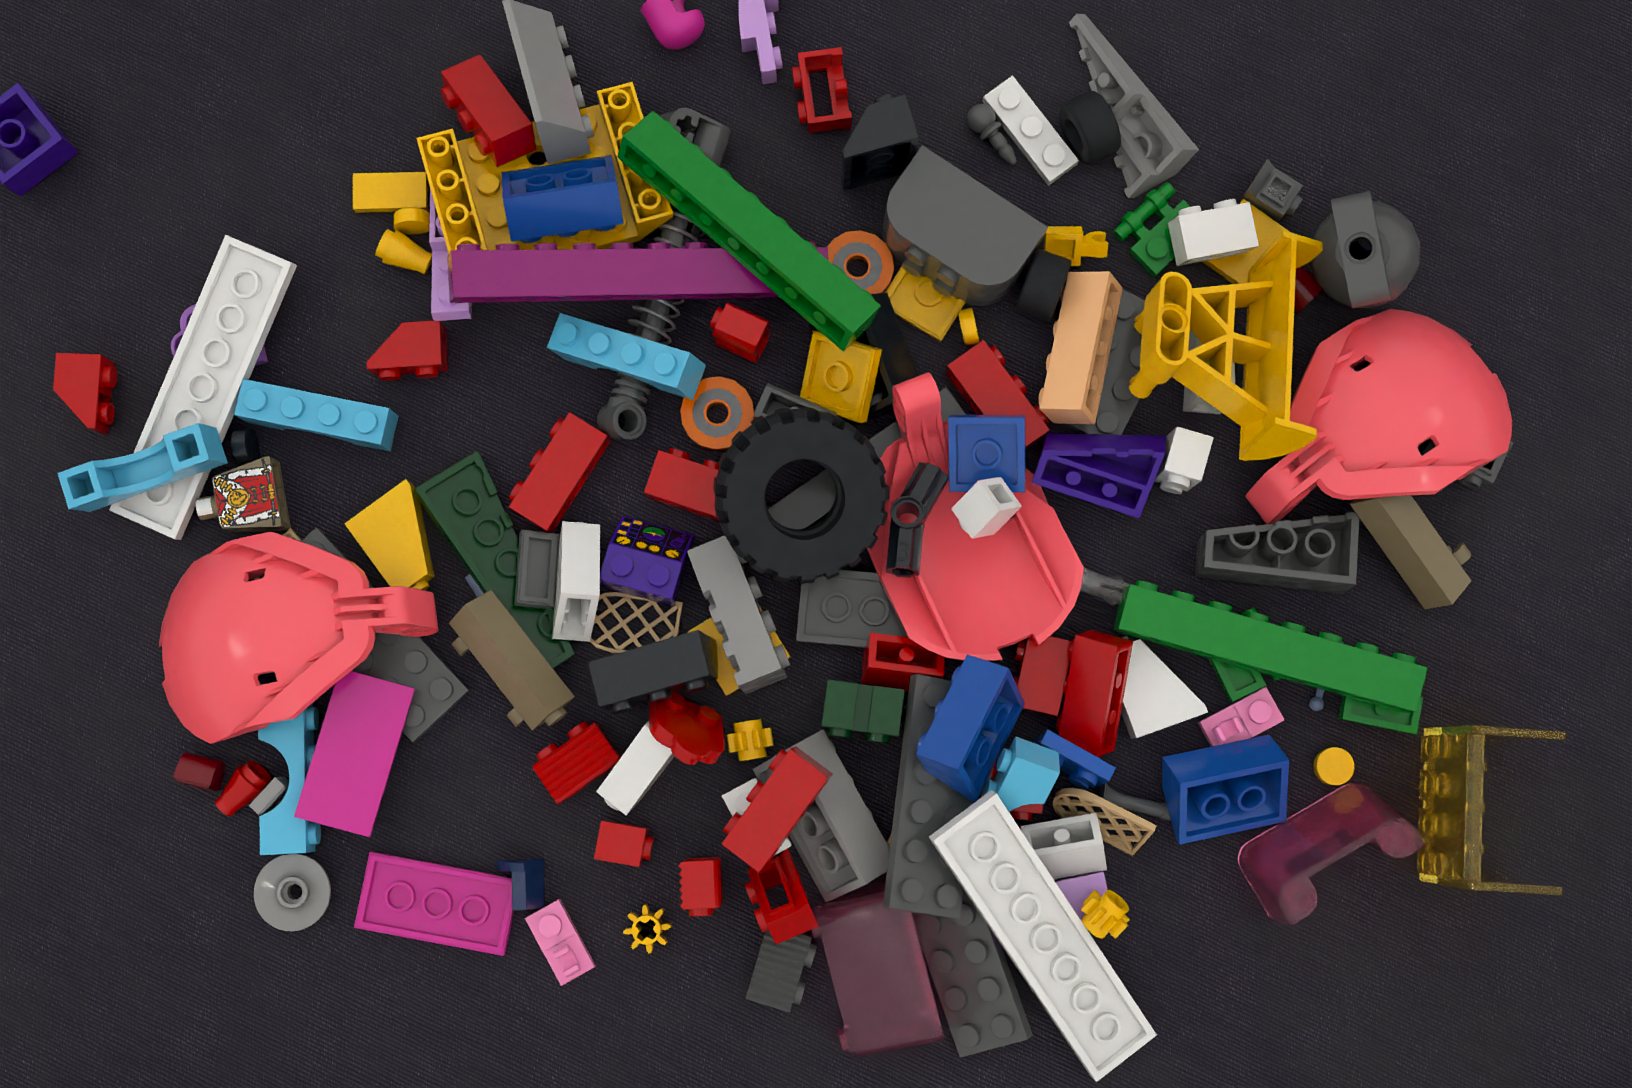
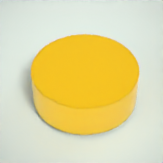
(412, 221)
(968, 327)
(1333, 766)

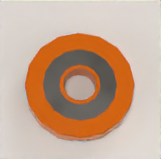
(869, 249)
(713, 392)

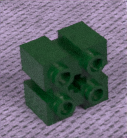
(863, 710)

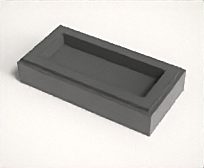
(536, 569)

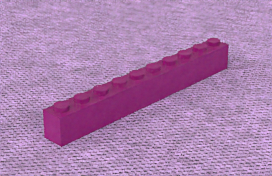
(600, 273)

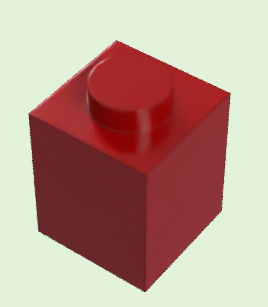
(623, 843)

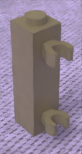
(1415, 549)
(511, 661)

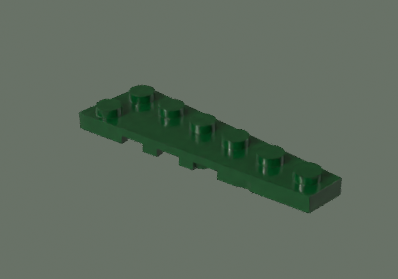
(482, 536)

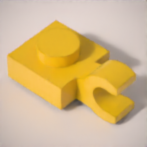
(1071, 244)

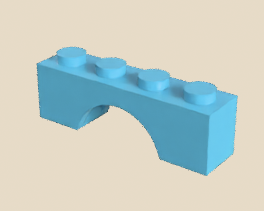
(631, 355)
(316, 413)
(120, 478)
(1024, 774)
(279, 828)

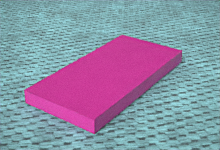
(355, 753)
(436, 903)

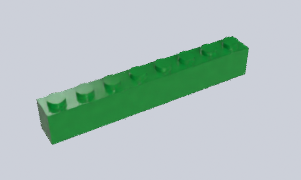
(748, 230)
(1270, 648)

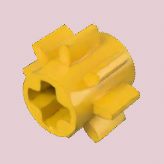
(750, 740)
(1105, 914)
(637, 928)

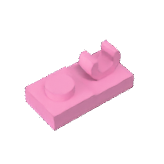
(1242, 719)
(560, 942)

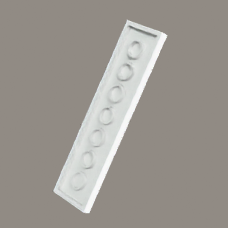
(208, 370)
(1042, 935)

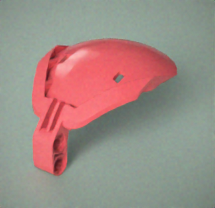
(1372, 420)
(979, 589)
(302, 621)

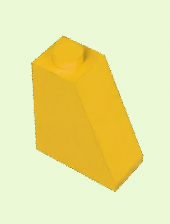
(395, 537)

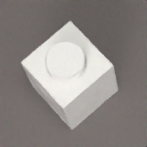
(986, 507)

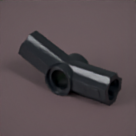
(918, 499)

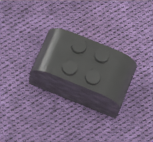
(958, 231)

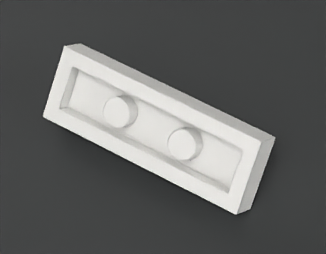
(1030, 130)

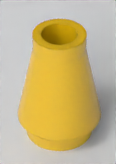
(402, 252)

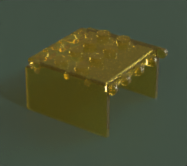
(1454, 806)

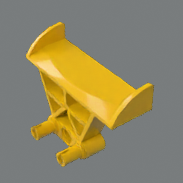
(1265, 350)

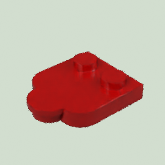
(687, 729)

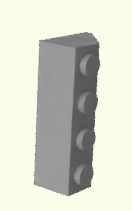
(548, 81)
(837, 830)

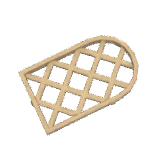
(637, 612)
(1089, 799)

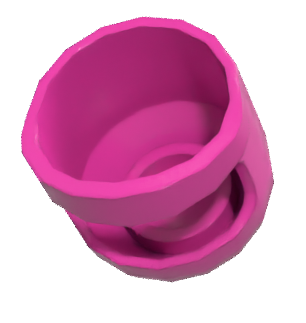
(672, 24)

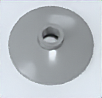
(274, 898)

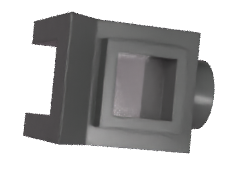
(1273, 192)

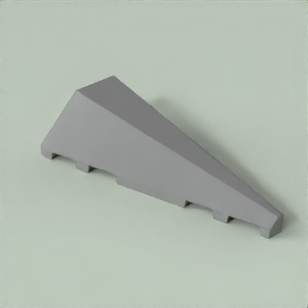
(1151, 140)

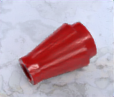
(243, 787)

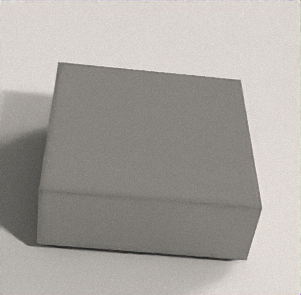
(270, 796)

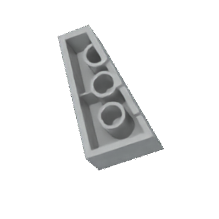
(738, 615)

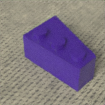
(1101, 468)

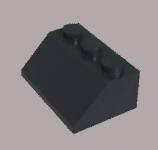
(880, 143)
(895, 359)
(655, 671)

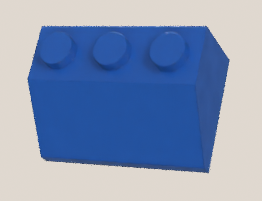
(561, 199)
(971, 726)
(1225, 788)

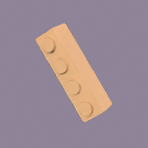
(1080, 348)

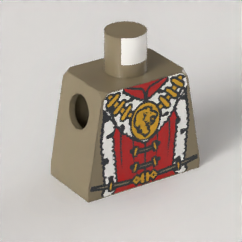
(248, 498)

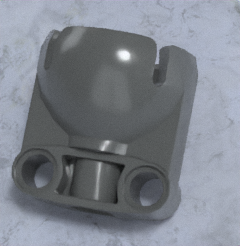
(1388, 267)

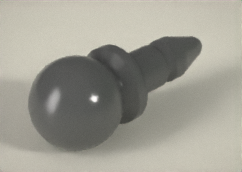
(982, 120)

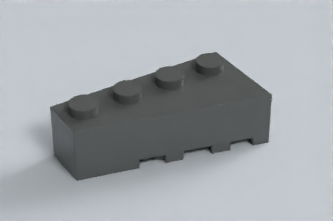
(1287, 554)

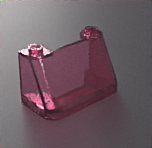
(1316, 837)
(877, 975)

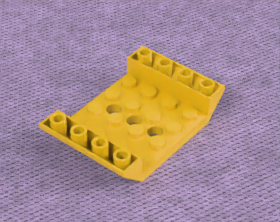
(470, 185)

